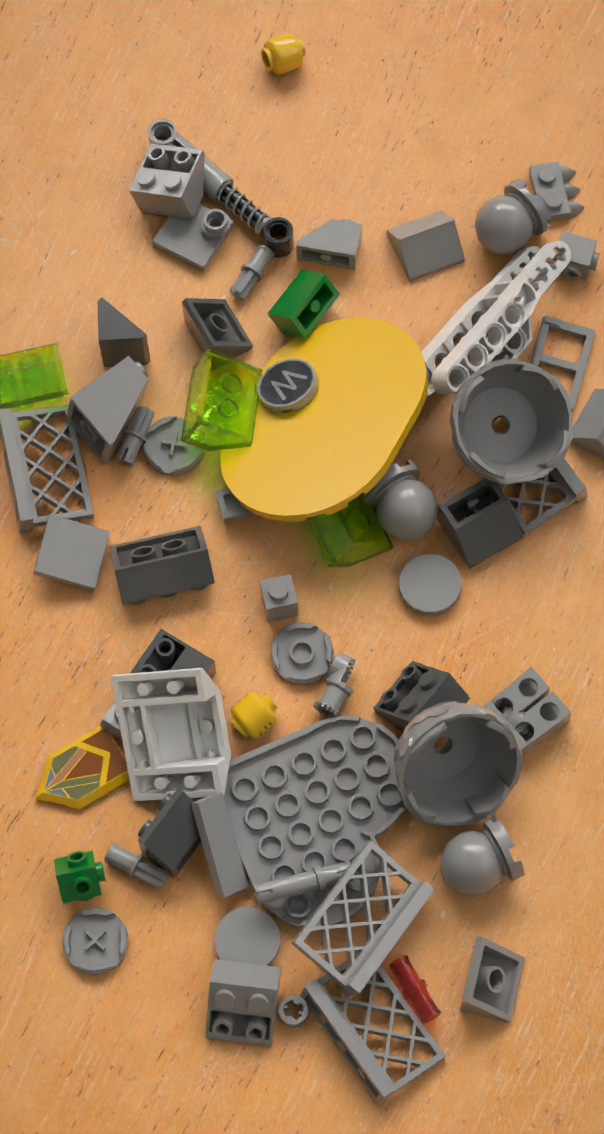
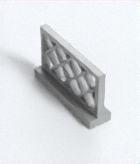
(17, 464)
(564, 479)
(379, 941)
(354, 1047)

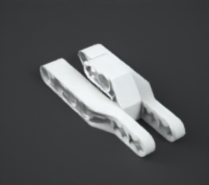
(500, 311)

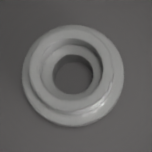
(215, 216)

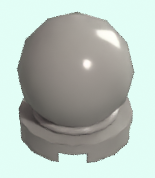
(510, 219)
(403, 504)
(477, 860)

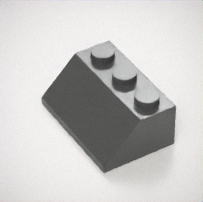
(162, 565)

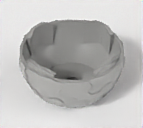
(535, 416)
(467, 774)

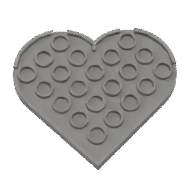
(314, 805)

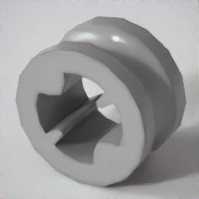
(289, 1020)

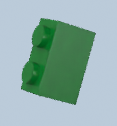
(303, 303)

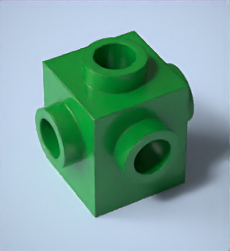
(79, 876)

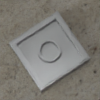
(187, 241)
(71, 552)

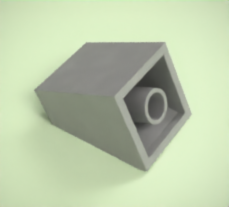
(107, 406)

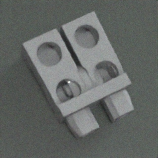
(530, 709)

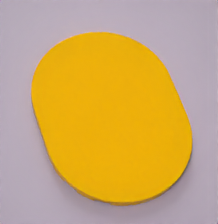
(347, 434)

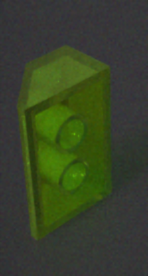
(32, 377)
(221, 403)
(350, 534)

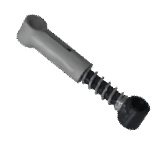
(220, 189)

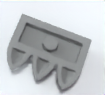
(549, 182)

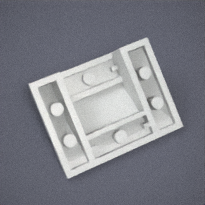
(172, 733)

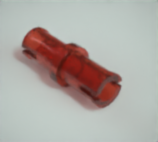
(415, 989)

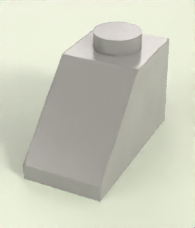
(332, 244)

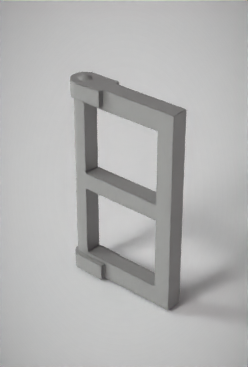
(578, 369)

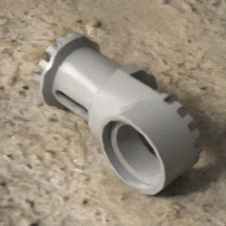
(336, 688)

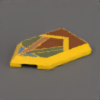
(83, 771)

